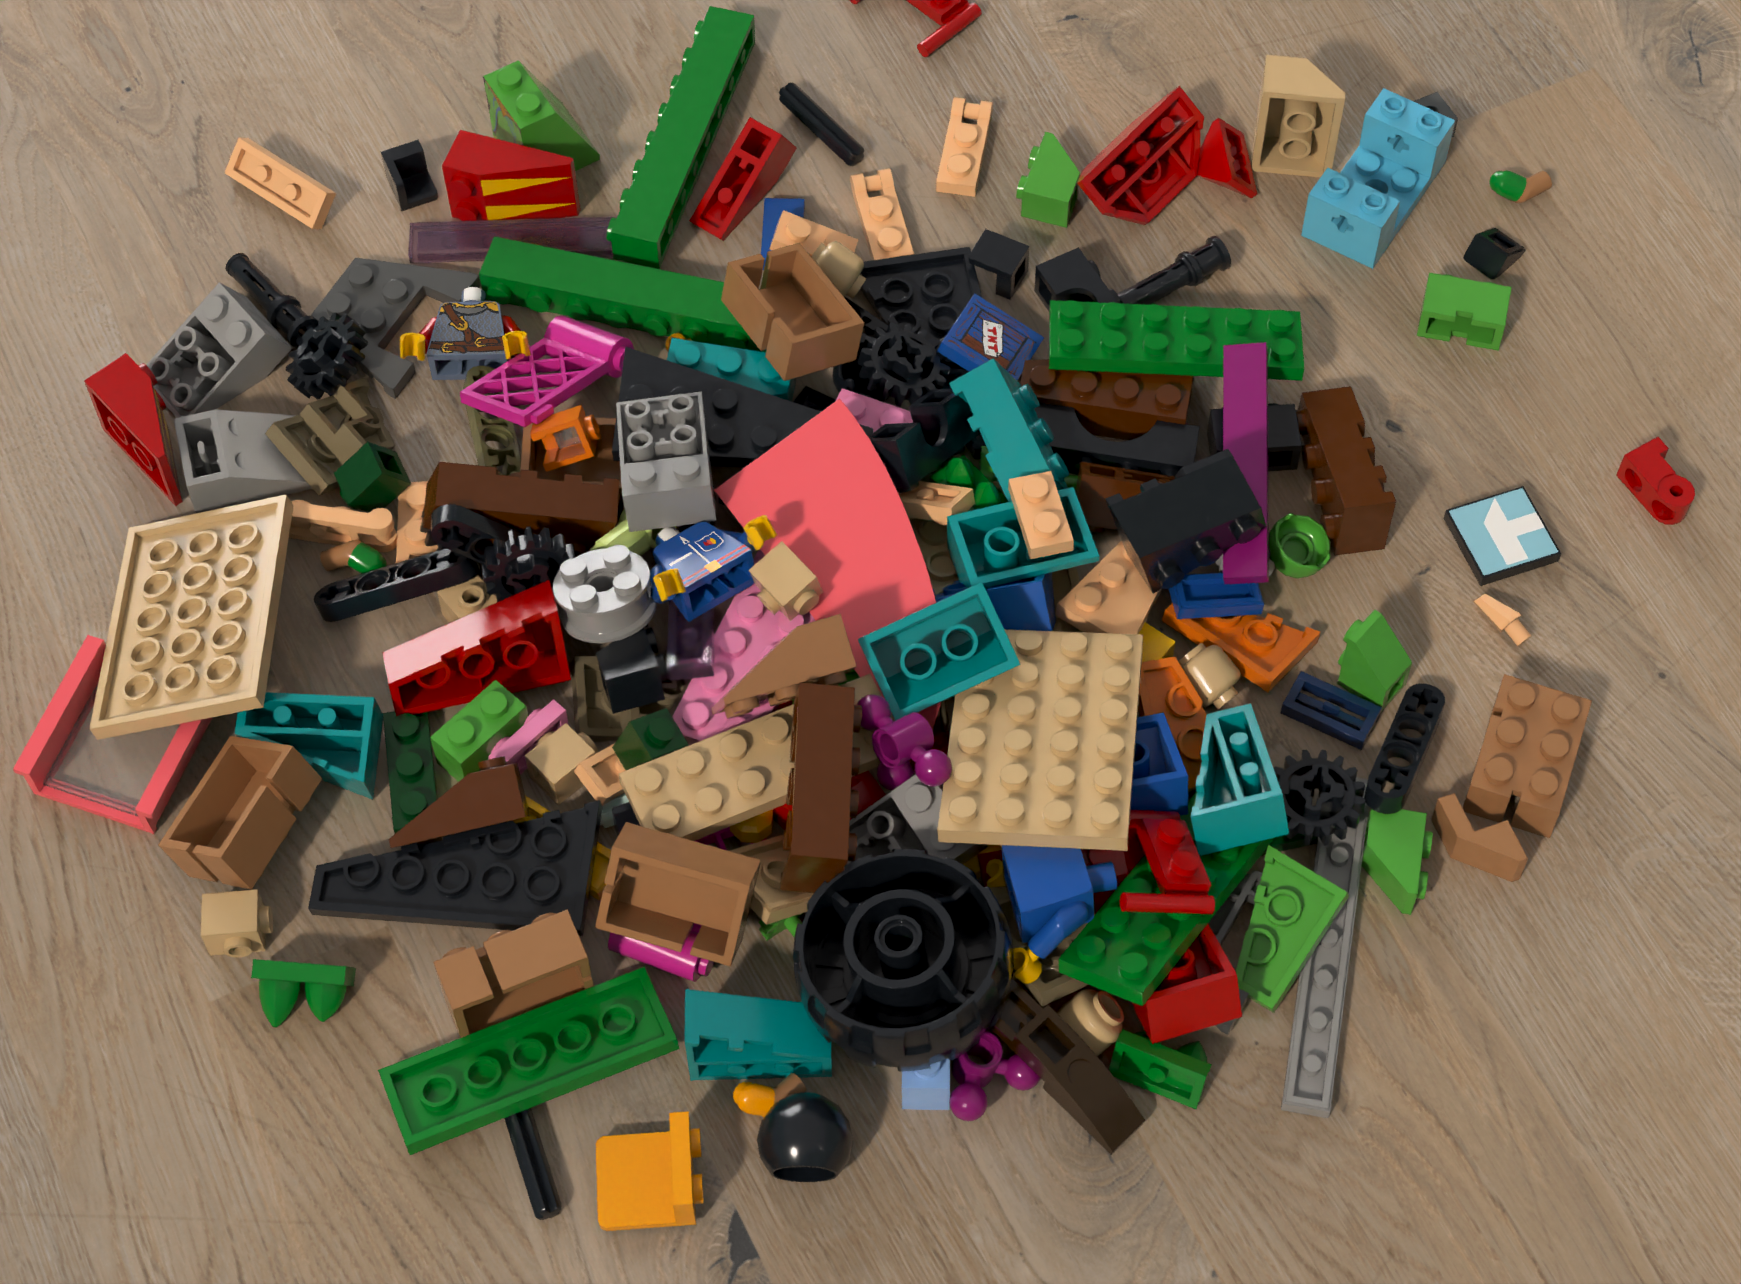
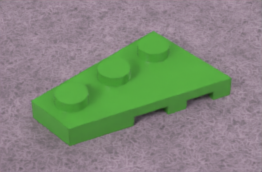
(1285, 927)

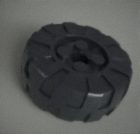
(903, 959)

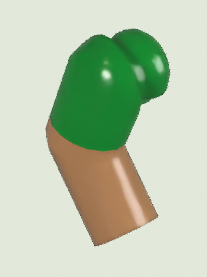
(1518, 188)
(353, 554)

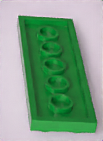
(1169, 338)
(1137, 950)
(527, 1060)

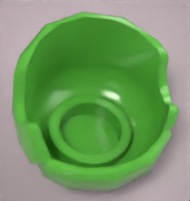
(1298, 546)

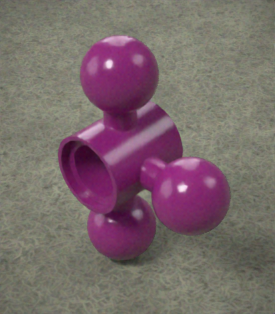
(901, 741)
(968, 1099)

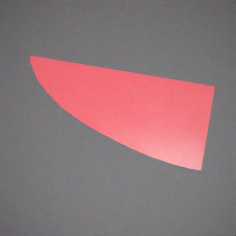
(842, 521)

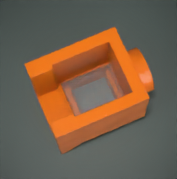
(567, 437)

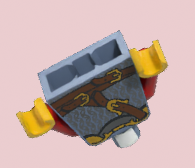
(466, 337)

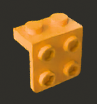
(649, 1177)

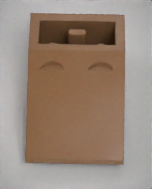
(808, 654)

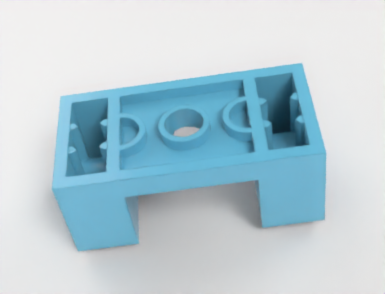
(1398, 155)

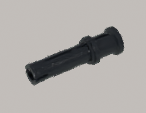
(1187, 270)
(293, 320)

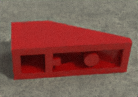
(743, 178)

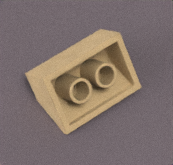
(1296, 118)

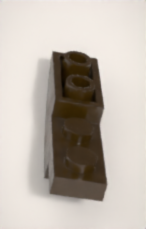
(1068, 1069)

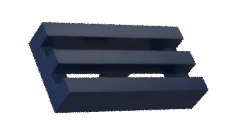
(1327, 716)

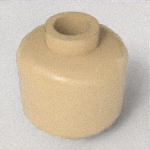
(841, 267)
(1211, 674)
(1094, 1018)

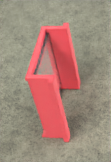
(111, 777)

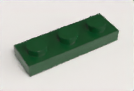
(409, 765)

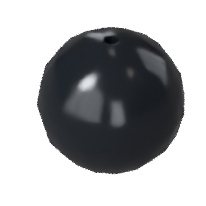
(805, 1138)

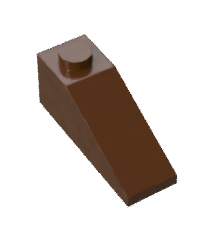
(1101, 481)
(474, 802)

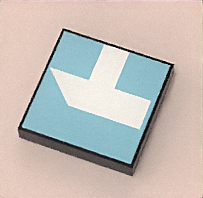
(1502, 536)

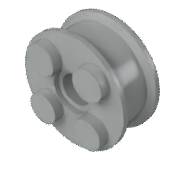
(604, 595)

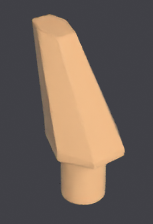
(1503, 618)

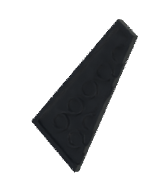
(928, 294)
(737, 418)
(471, 878)

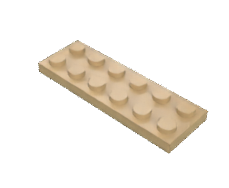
(727, 775)

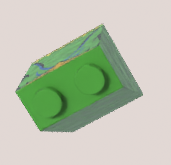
(533, 116)

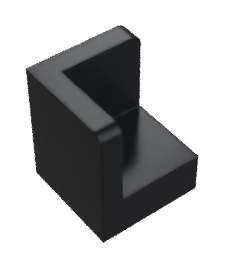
(409, 175)
(1003, 257)

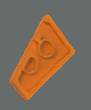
(1256, 645)
(1170, 692)

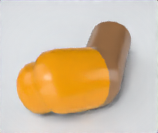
(758, 1098)

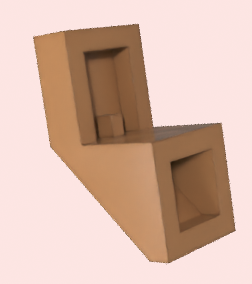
(1488, 849)

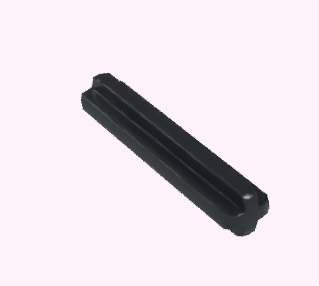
(821, 124)
(533, 1164)

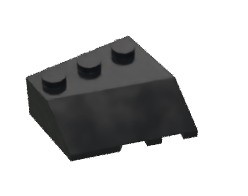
(1187, 520)

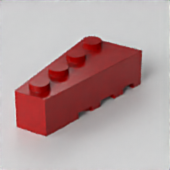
(506, 642)

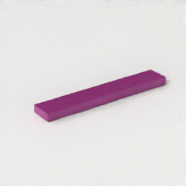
(1247, 440)

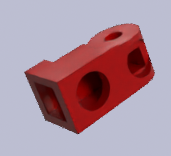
(1656, 483)

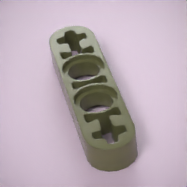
(492, 430)

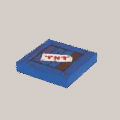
(986, 334)

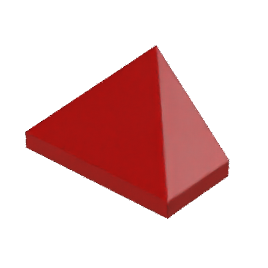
(1226, 159)

